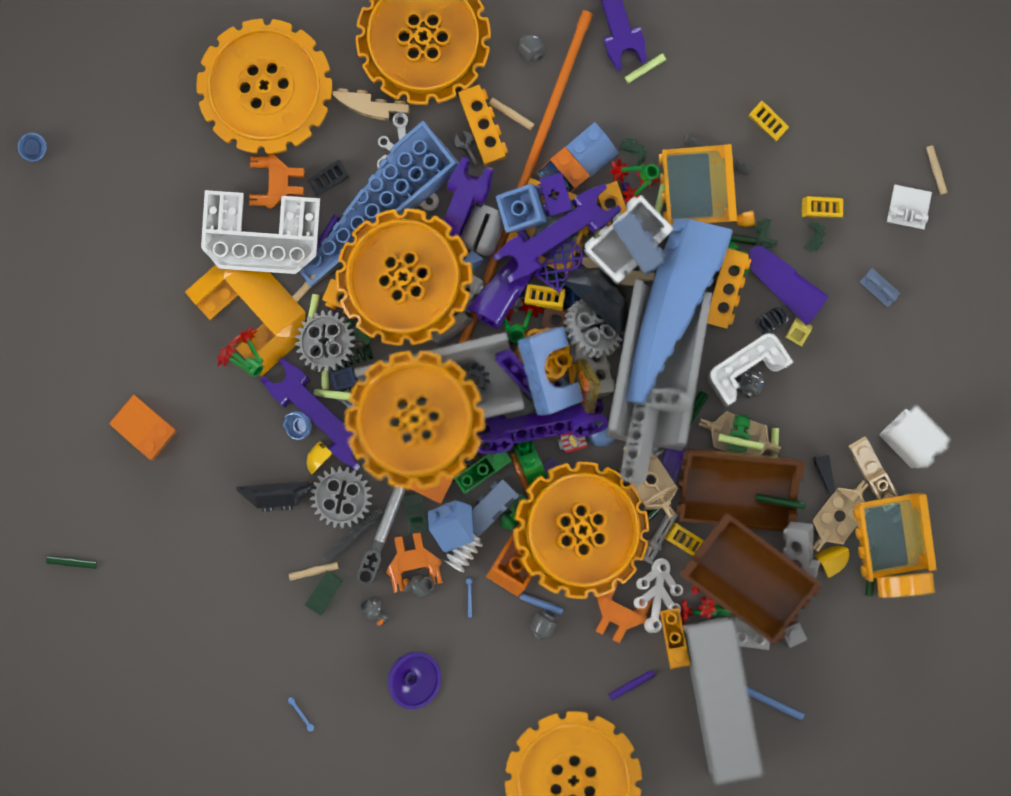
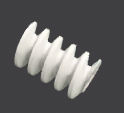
(463, 553)

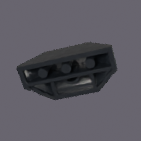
(600, 295)
(276, 495)

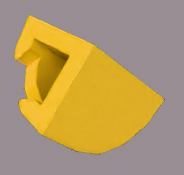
(317, 457)
(833, 559)

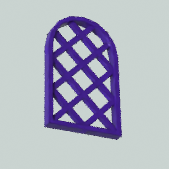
(537, 274)

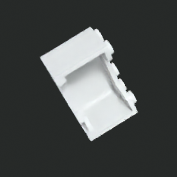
(609, 250)
(765, 348)
(915, 438)

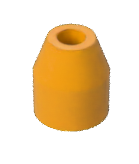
(746, 219)

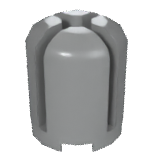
(474, 227)

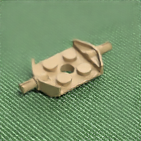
(724, 424)
(658, 494)
(824, 522)

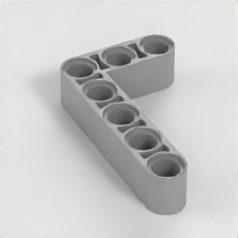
(643, 431)

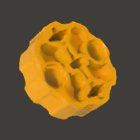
(553, 370)
(905, 585)

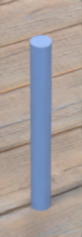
(775, 704)

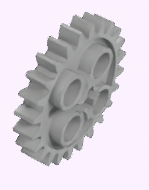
(342, 339)
(600, 343)
(358, 501)

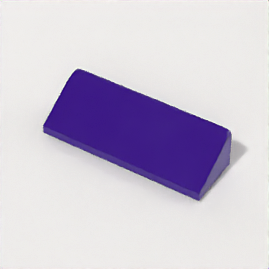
(514, 368)

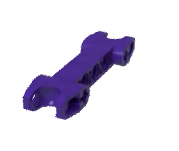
(622, 36)
(466, 193)
(586, 214)
(294, 390)
(505, 432)

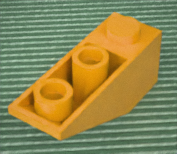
(674, 639)

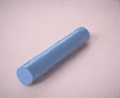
(541, 603)

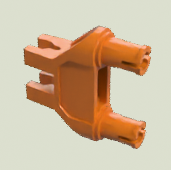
(278, 181)
(411, 560)
(619, 615)

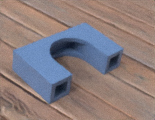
(534, 354)

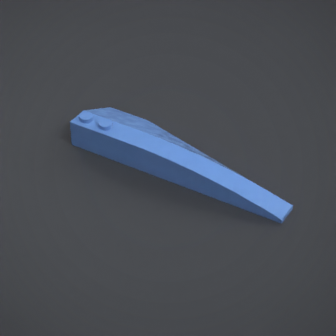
(404, 180)
(690, 260)

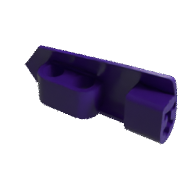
(786, 284)
(499, 296)

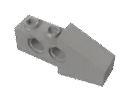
(462, 319)
(600, 367)
(804, 535)

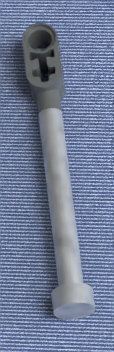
(381, 535)

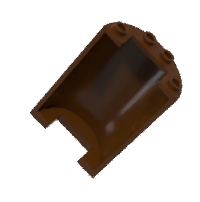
(729, 483)
(750, 579)

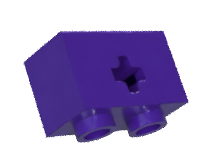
(562, 204)

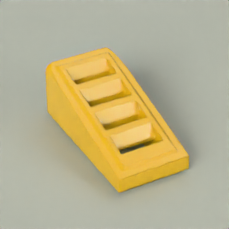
(769, 111)
(806, 207)
(544, 303)
(669, 537)

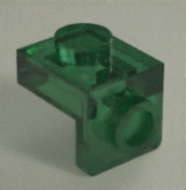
(631, 146)
(763, 229)
(815, 243)

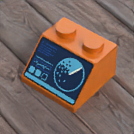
(565, 163)

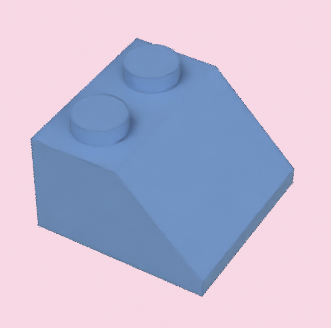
(592, 149)
(521, 208)
(451, 525)

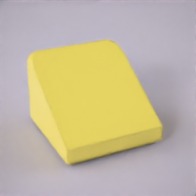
(798, 332)

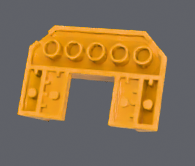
(267, 300)

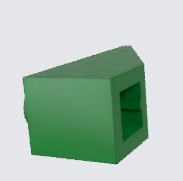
(529, 460)
(481, 470)

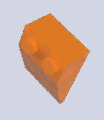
(143, 427)
(508, 570)

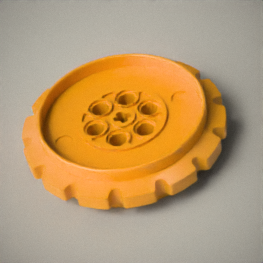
(228, 71)
(423, 76)
(441, 289)
(420, 459)
(620, 529)
(573, 736)

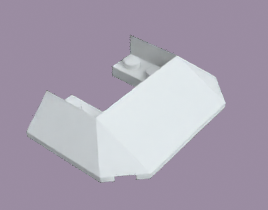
(259, 251)

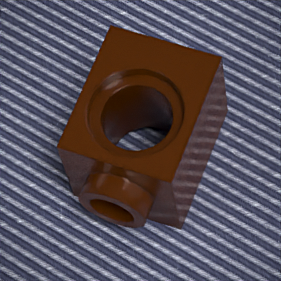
(548, 314)

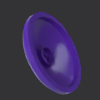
(423, 681)

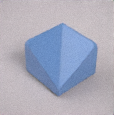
(474, 259)

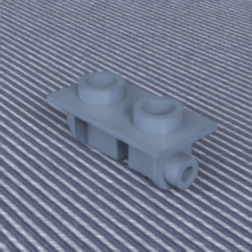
(880, 287)

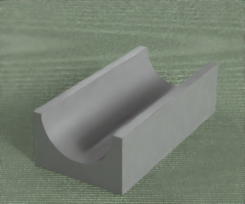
(678, 374)
(501, 393)
(722, 700)

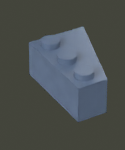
(639, 243)
(492, 506)

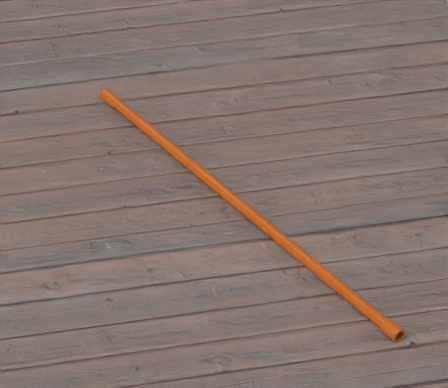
(582, 27)

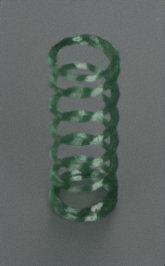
(367, 350)

